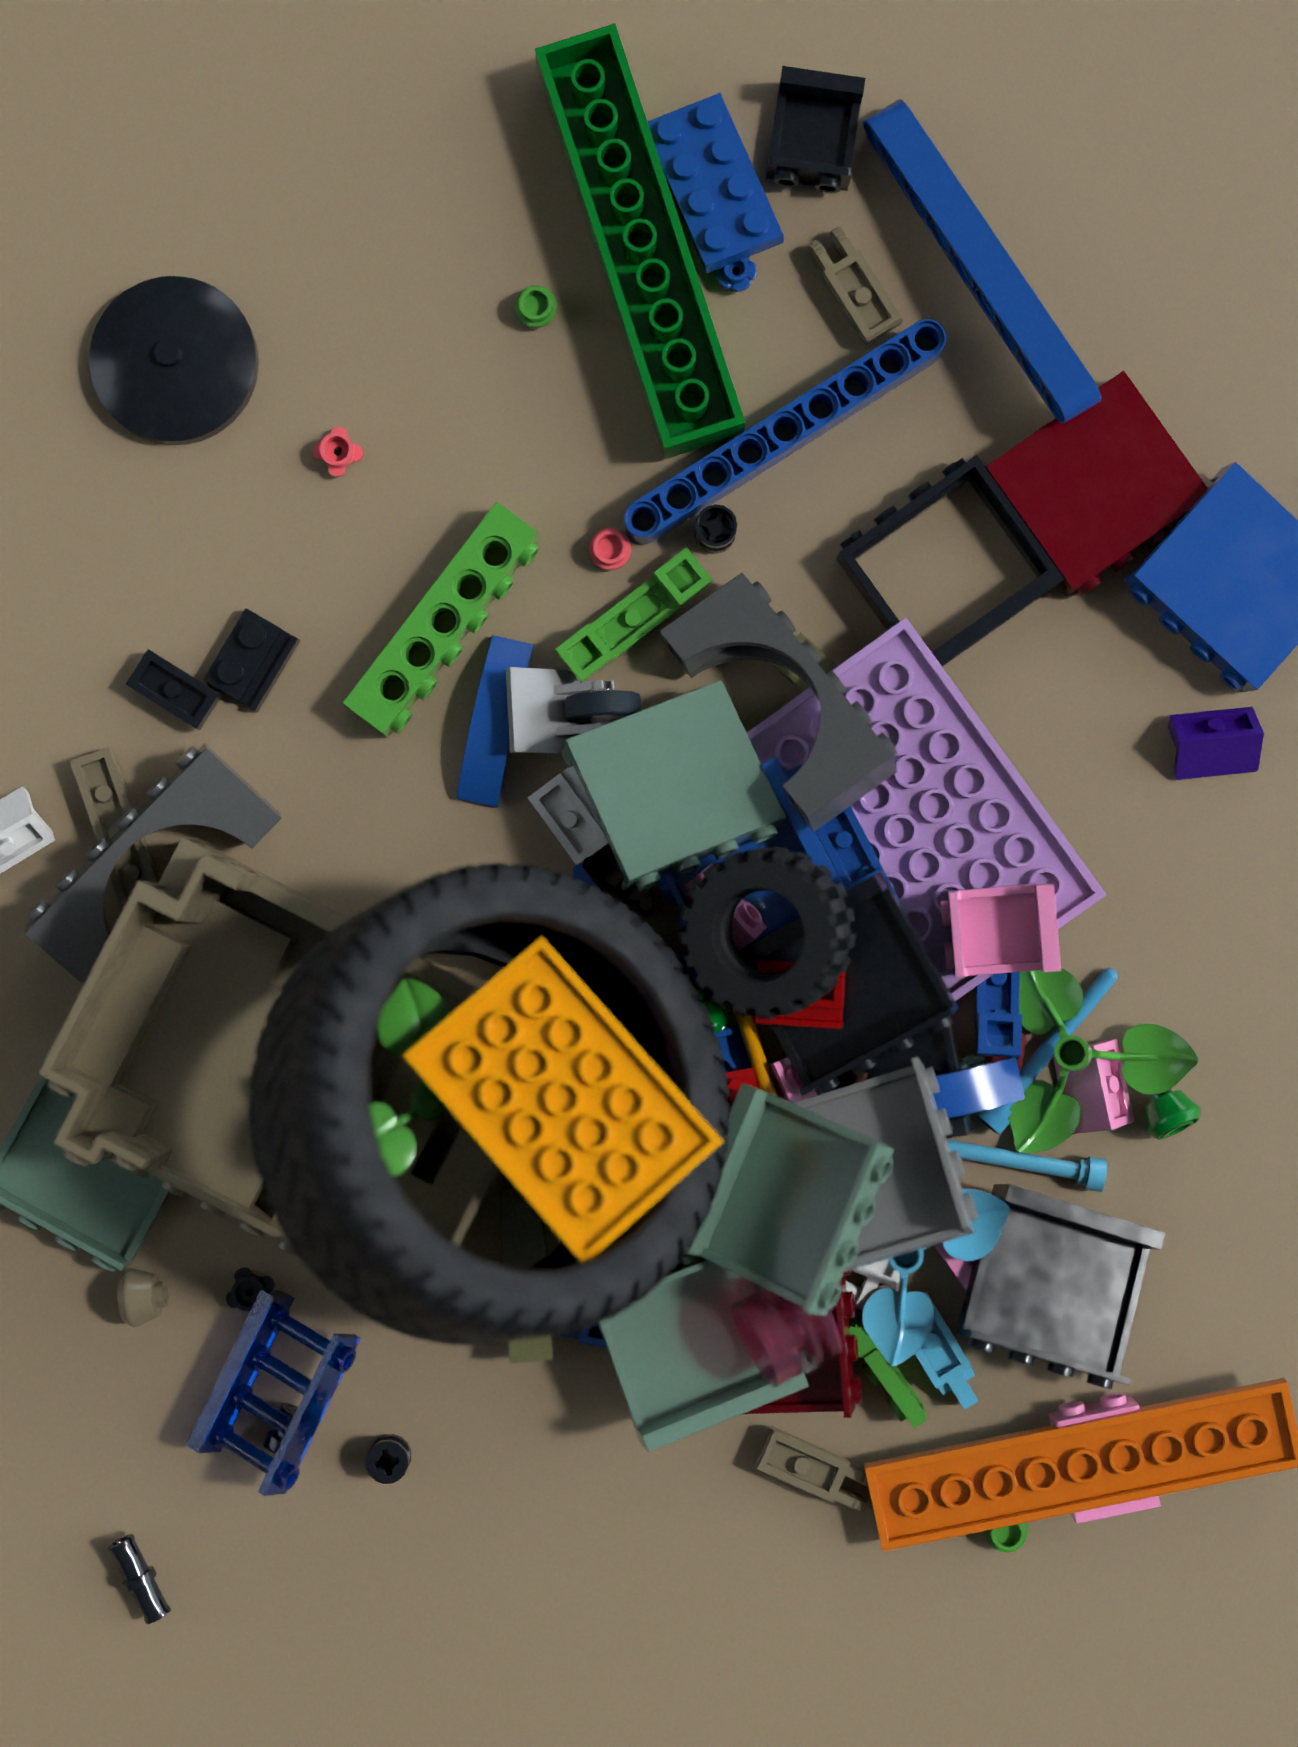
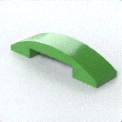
(634, 616)

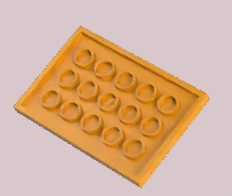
(563, 1100)

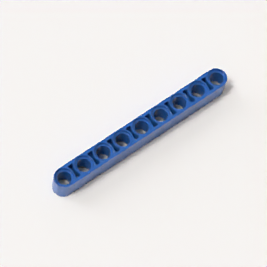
(982, 262)
(795, 414)

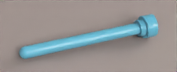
(1089, 1172)

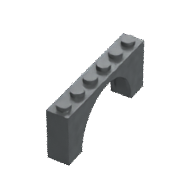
(742, 626)
(199, 793)

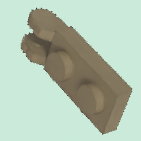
(856, 288)
(810, 1468)

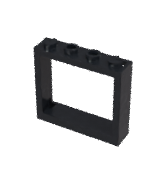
(921, 500)

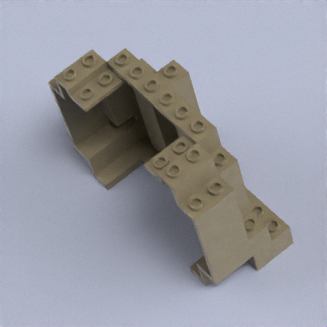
(172, 1037)

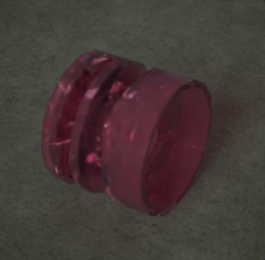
(780, 1332)

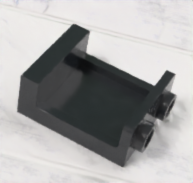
(815, 129)

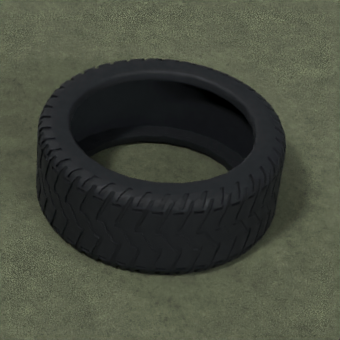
(322, 1146)

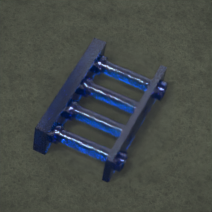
(235, 1392)

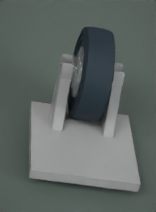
(552, 704)

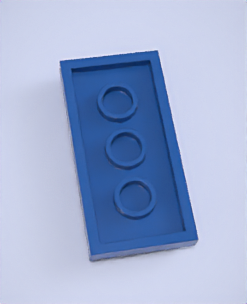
(714, 183)

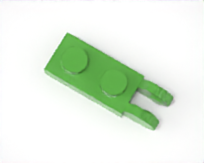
(903, 1400)

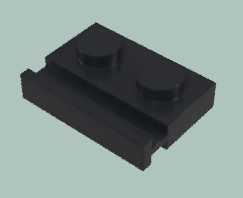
(251, 659)

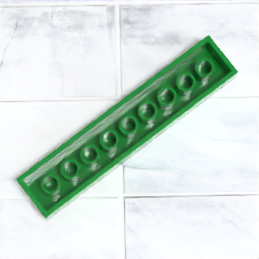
(639, 241)

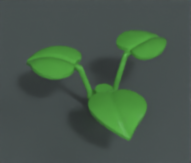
(404, 1021)
(1153, 1060)

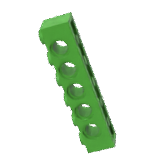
(497, 529)

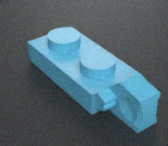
(946, 1362)

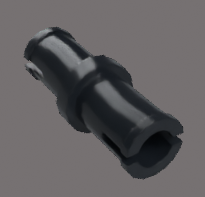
(139, 1579)

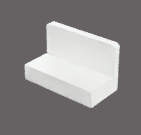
(20, 829)

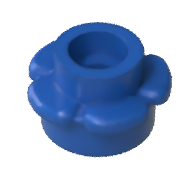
(740, 281)

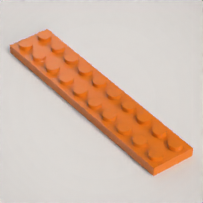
(1083, 1464)

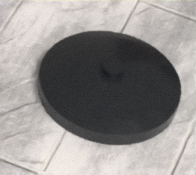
(173, 360)

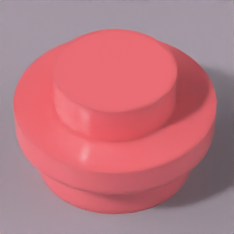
(610, 549)

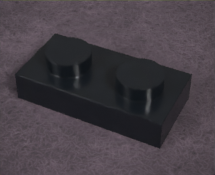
(173, 689)

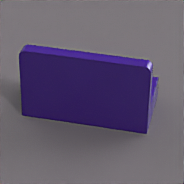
(1216, 742)

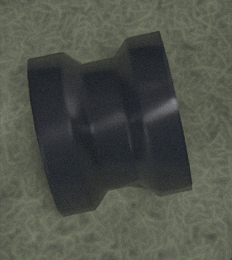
(388, 1449)

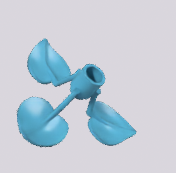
(903, 1319)

